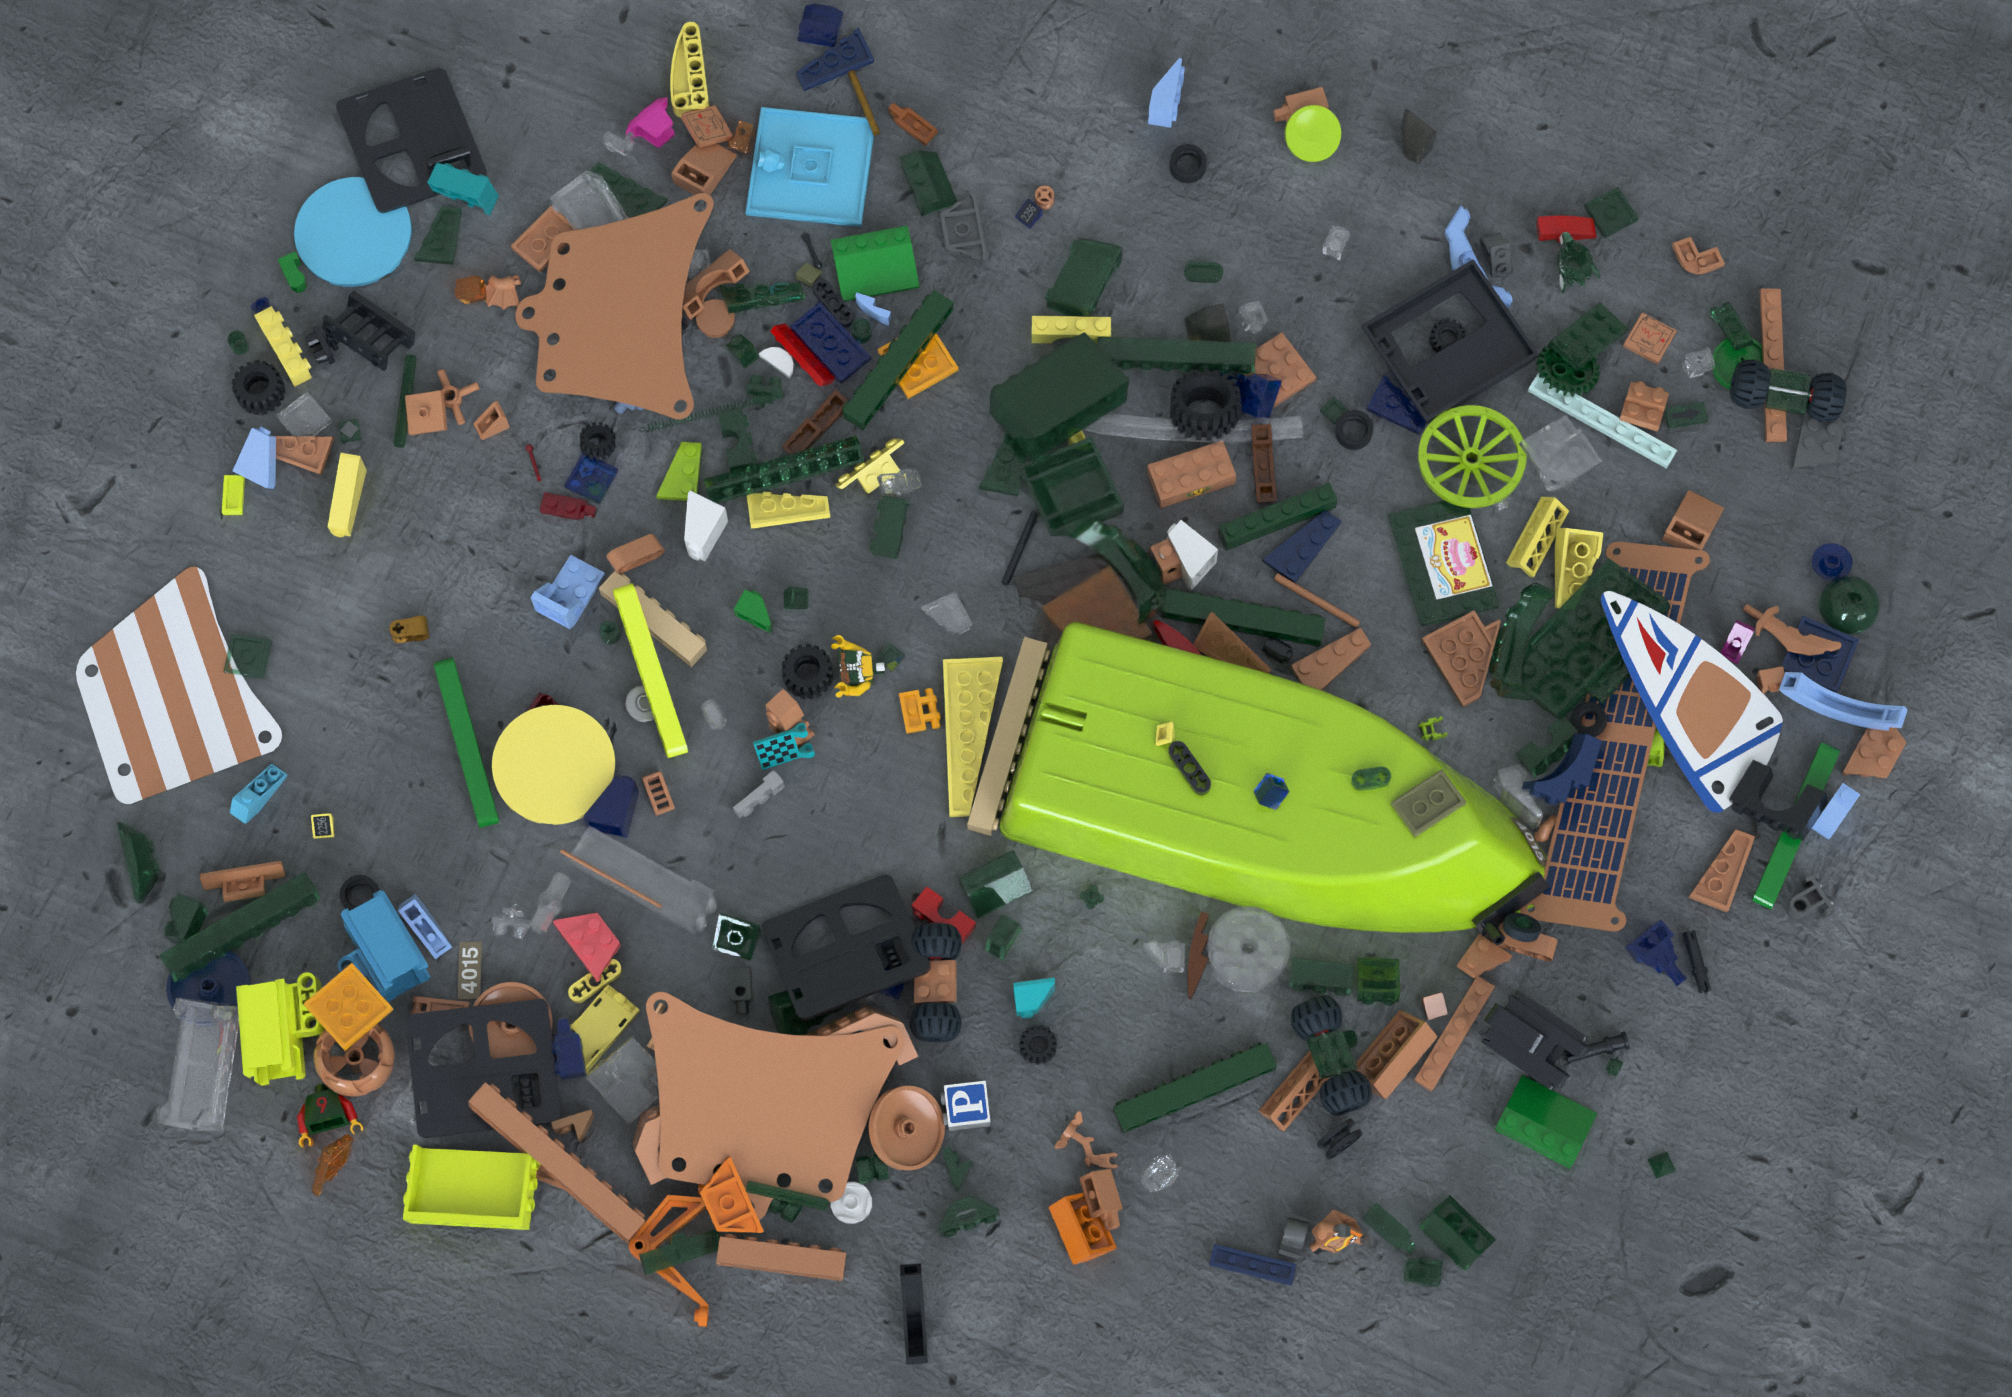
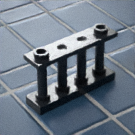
(374, 315)

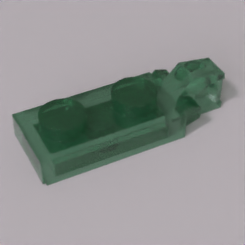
(1389, 1228)

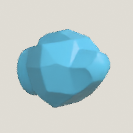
(769, 160)

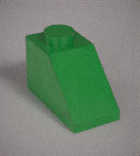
(753, 610)

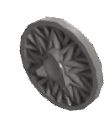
(638, 705)

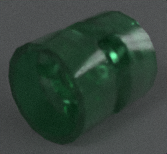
(871, 1169)
(788, 1211)

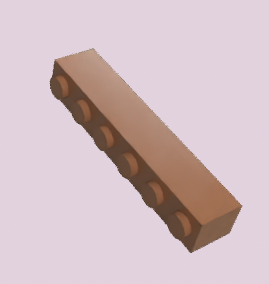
(780, 1258)

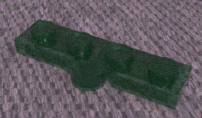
(680, 1250)

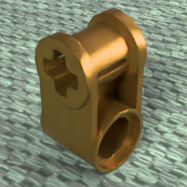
(411, 629)

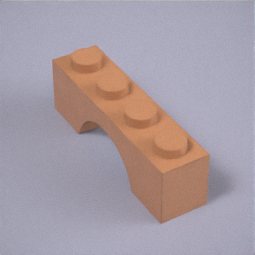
(726, 269)

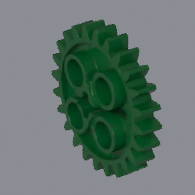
(1564, 376)

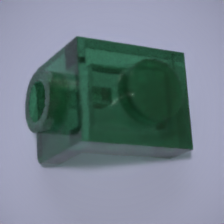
(743, 350)

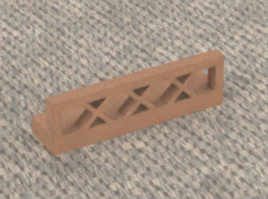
(1291, 1087)

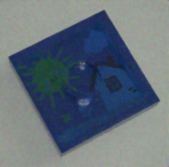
(591, 478)

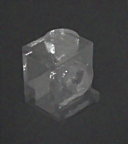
(1252, 316)
(1694, 368)

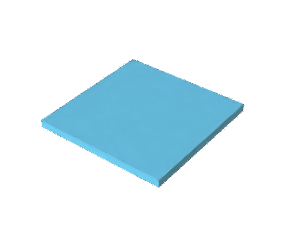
(823, 167)

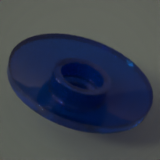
(1833, 554)

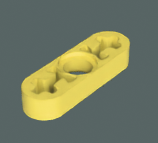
(594, 989)

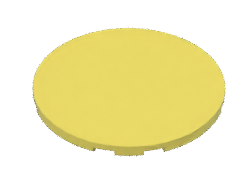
(553, 764)

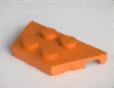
(728, 1201)

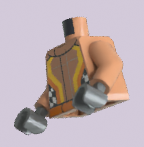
(1337, 1232)

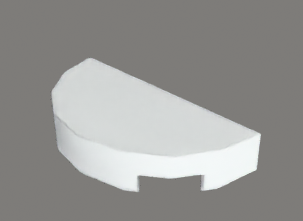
(779, 360)

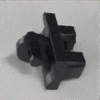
(317, 338)

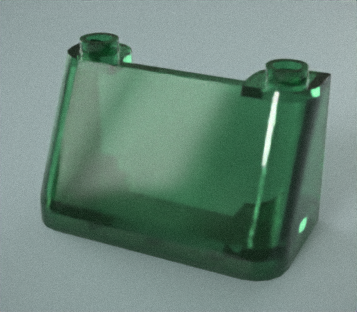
(1084, 277)

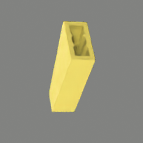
(346, 494)

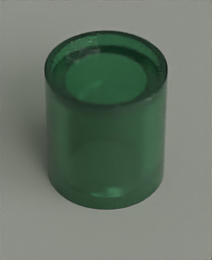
(236, 336)

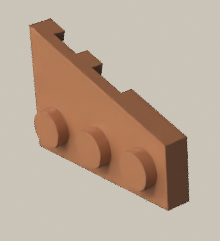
(304, 452)

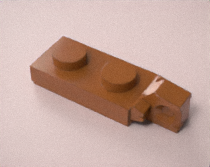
(913, 123)

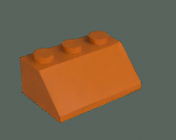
(1082, 1235)

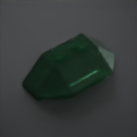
(139, 861)

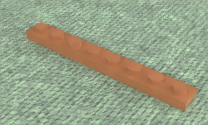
(1772, 357)

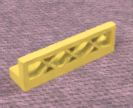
(1534, 532)

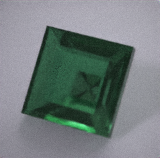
(1661, 1165)

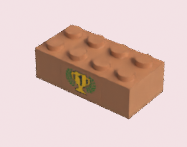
(1191, 474)

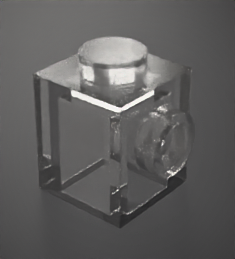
(1336, 242)

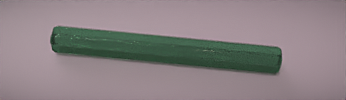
(406, 389)

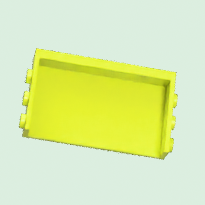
(470, 1188)

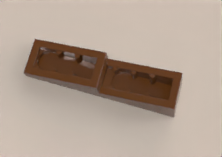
(817, 425)

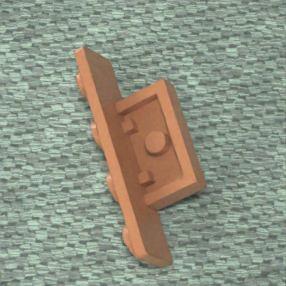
(242, 881)

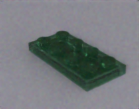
(1588, 336)

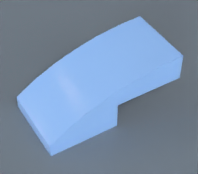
(868, 306)

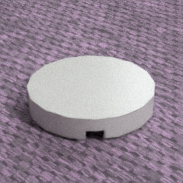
(853, 1205)

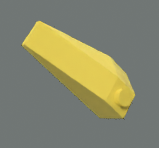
(1574, 560)

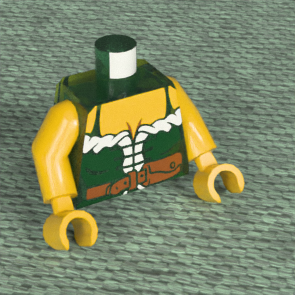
(855, 668)

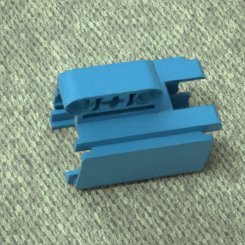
(383, 948)

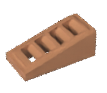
(658, 775)

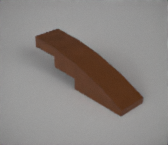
(1197, 961)

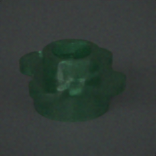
(1091, 903)

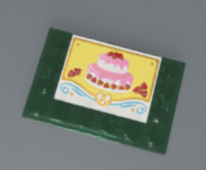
(1443, 561)

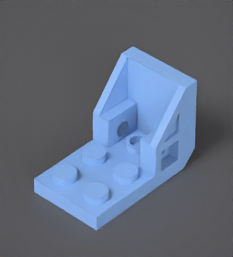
(569, 593)

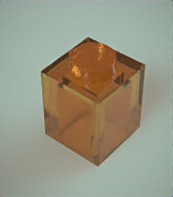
(470, 289)

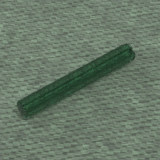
(786, 1195)

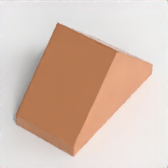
(491, 421)

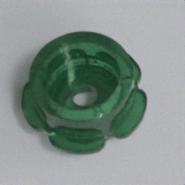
(1614, 1066)

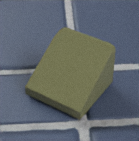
(808, 274)

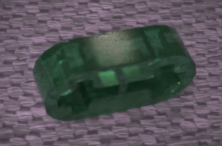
(1370, 773)

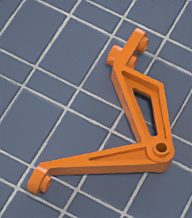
(694, 1207)

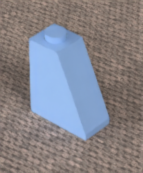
(258, 458)
(1835, 811)

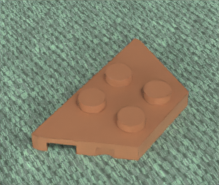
(1875, 753)

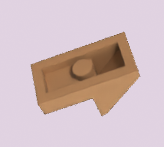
(579, 1121)

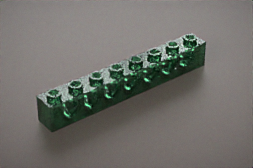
(784, 470)

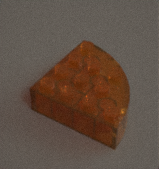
(1098, 603)

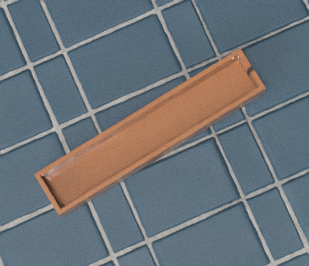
(556, 1163)

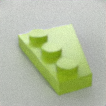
(683, 473)

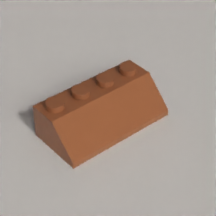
(1395, 1052)

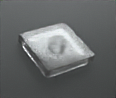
(304, 417)

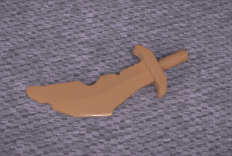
(1790, 636)

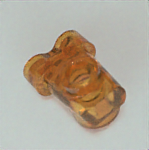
(739, 141)

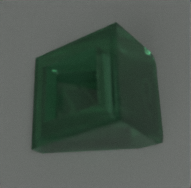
(795, 598)

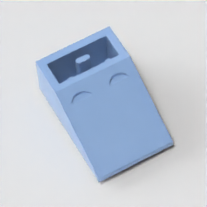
(1167, 96)

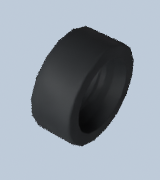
(1185, 177)
(1358, 416)
(350, 883)

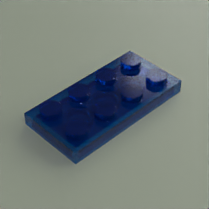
(830, 342)

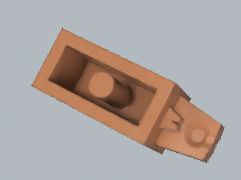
(1299, 100)
(1102, 1197)

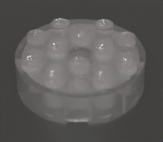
(1253, 929)

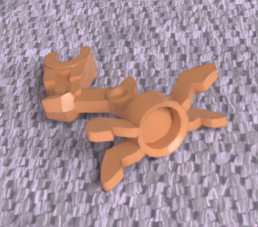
(1101, 1160)

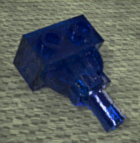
(1257, 393)
(1657, 950)

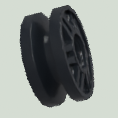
(1339, 1138)

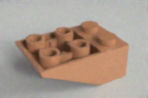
(702, 168)
(1693, 522)

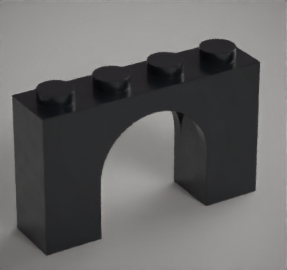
(1793, 821)

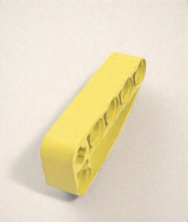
(684, 77)

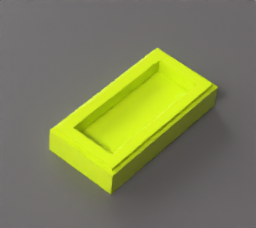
(233, 495)

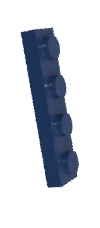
(1252, 1264)

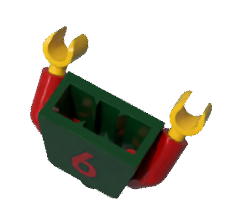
(325, 1112)

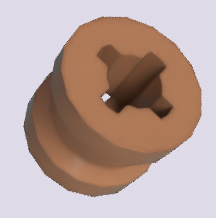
(1044, 192)

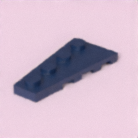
(848, 55)
(1300, 550)

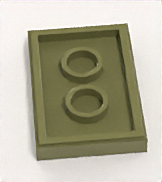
(1428, 803)

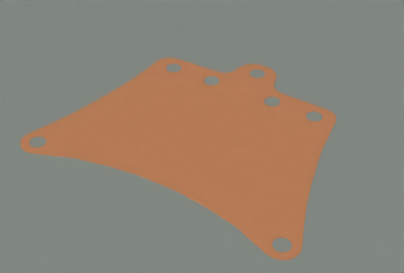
(620, 309)
(763, 1099)

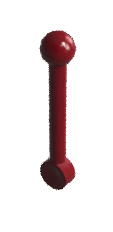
(529, 448)

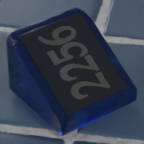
(1029, 213)

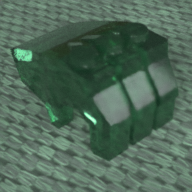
(1423, 1272)

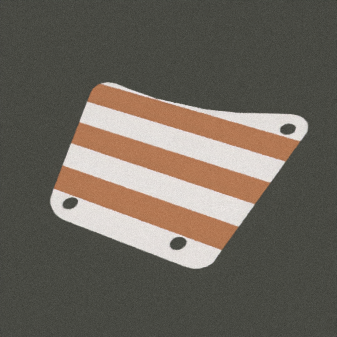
(166, 695)

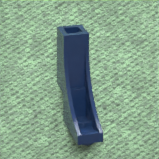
(1573, 771)

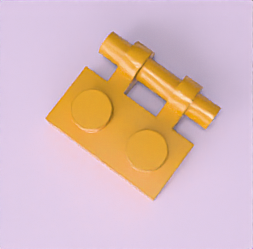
(912, 710)

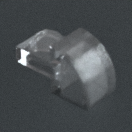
(901, 483)

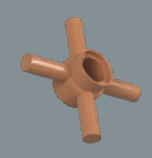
(459, 393)

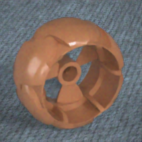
(374, 1072)

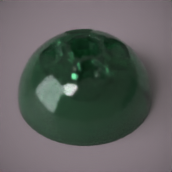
(1843, 611)

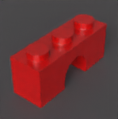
(927, 908)

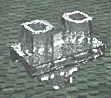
(502, 922)

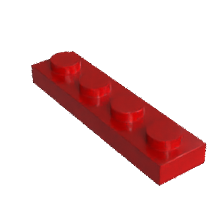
(802, 355)

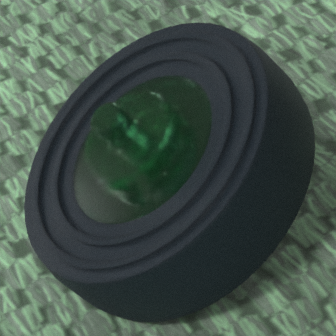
(1521, 927)

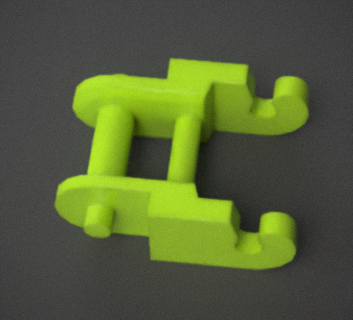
(1433, 735)

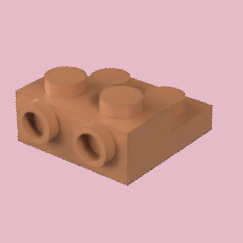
(1644, 405)

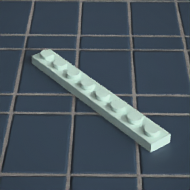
(1605, 423)

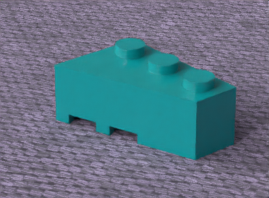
(463, 186)

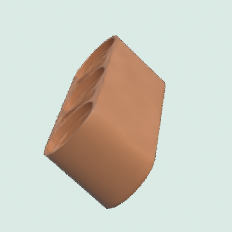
(635, 553)
(1542, 948)

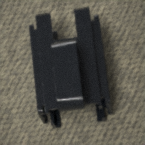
(1532, 1038)

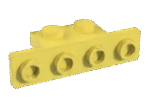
(867, 472)

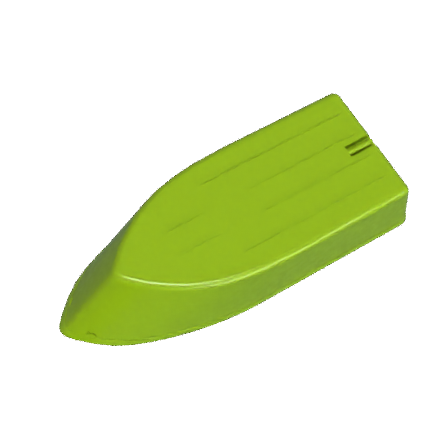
(1328, 853)

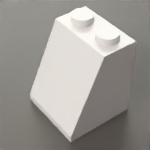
(703, 525)
(1194, 552)

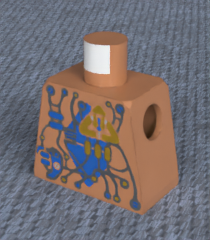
(1166, 559)

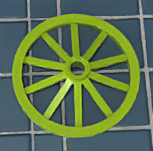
(1471, 452)

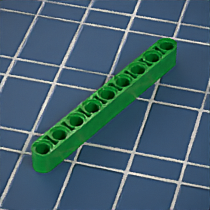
(466, 742)
(1787, 847)

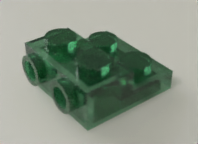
(1378, 980)

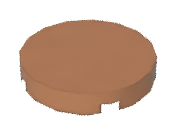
(714, 319)

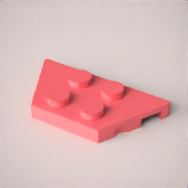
(590, 941)

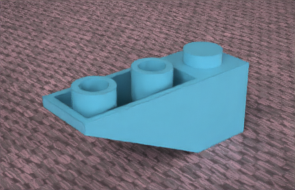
(257, 793)

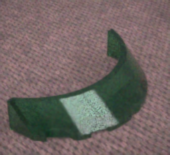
(1129, 559)
(1512, 641)

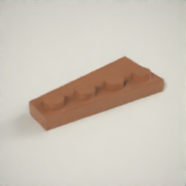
(1223, 644)
(1330, 661)
(1723, 875)

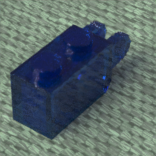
(569, 1052)

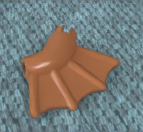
(502, 291)

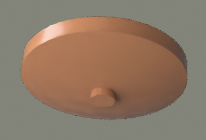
(504, 1038)
(906, 1128)

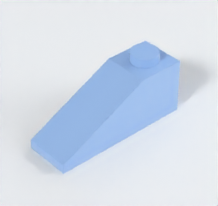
(424, 926)

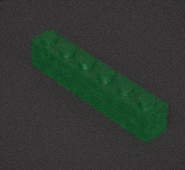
(1277, 516)

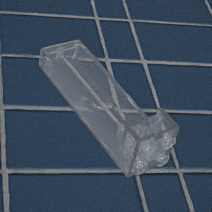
(681, 900)

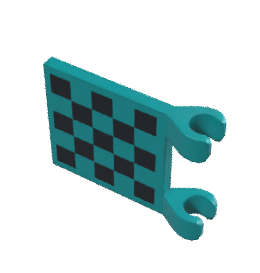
(783, 747)

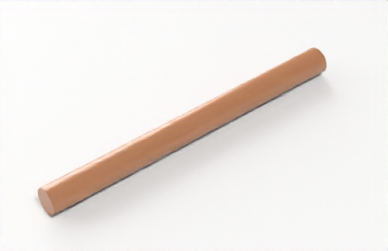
(1317, 600)

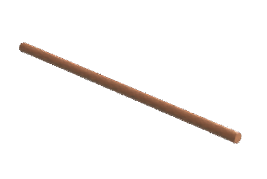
(611, 878)

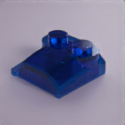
(820, 25)

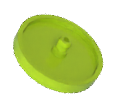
(1312, 133)

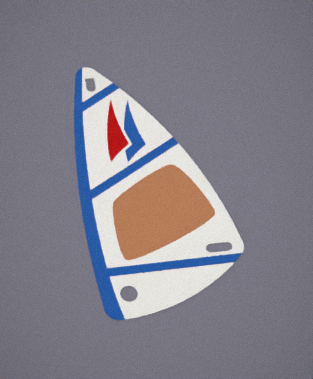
(1694, 698)

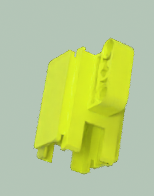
(274, 1027)

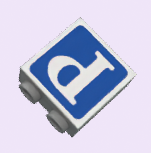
(966, 1105)

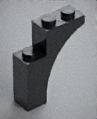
(913, 1314)

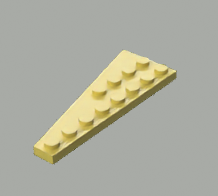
(969, 704)

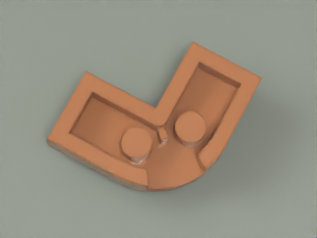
(1694, 261)

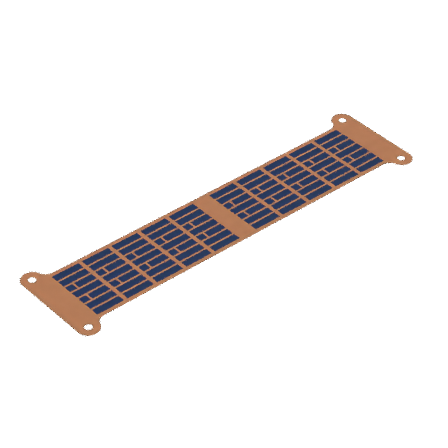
(1598, 819)

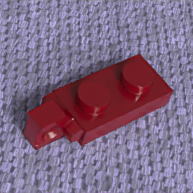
(566, 507)

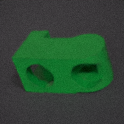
(294, 277)

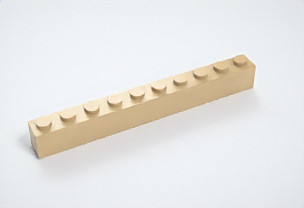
(1007, 736)

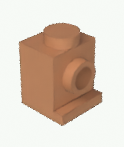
(1770, 679)

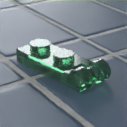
(1731, 326)

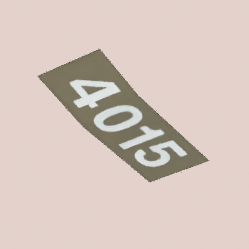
(1531, 840)
(469, 970)

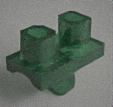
(755, 388)

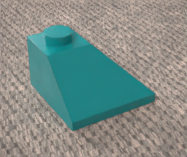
(1032, 996)

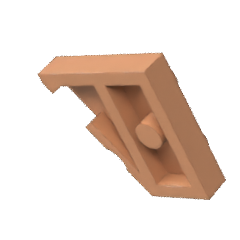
(1482, 957)

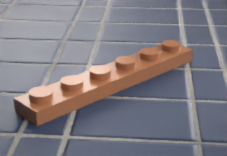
(1454, 1033)

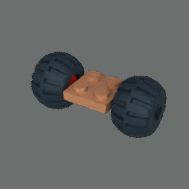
(935, 1018)

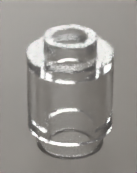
(713, 714)

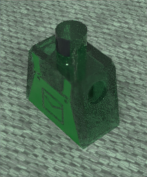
(1003, 936)

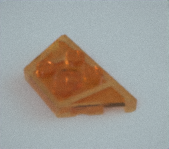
(331, 1161)

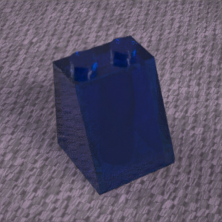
(614, 808)

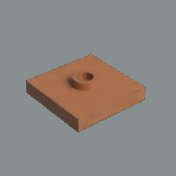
(426, 412)

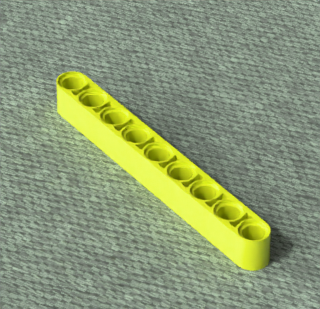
(650, 670)

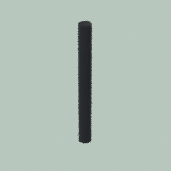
(1019, 548)

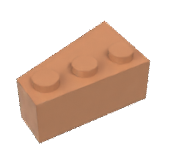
(785, 714)

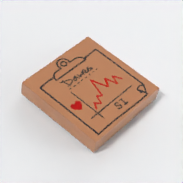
(706, 126)
(1649, 338)

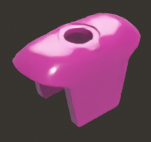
(653, 123)

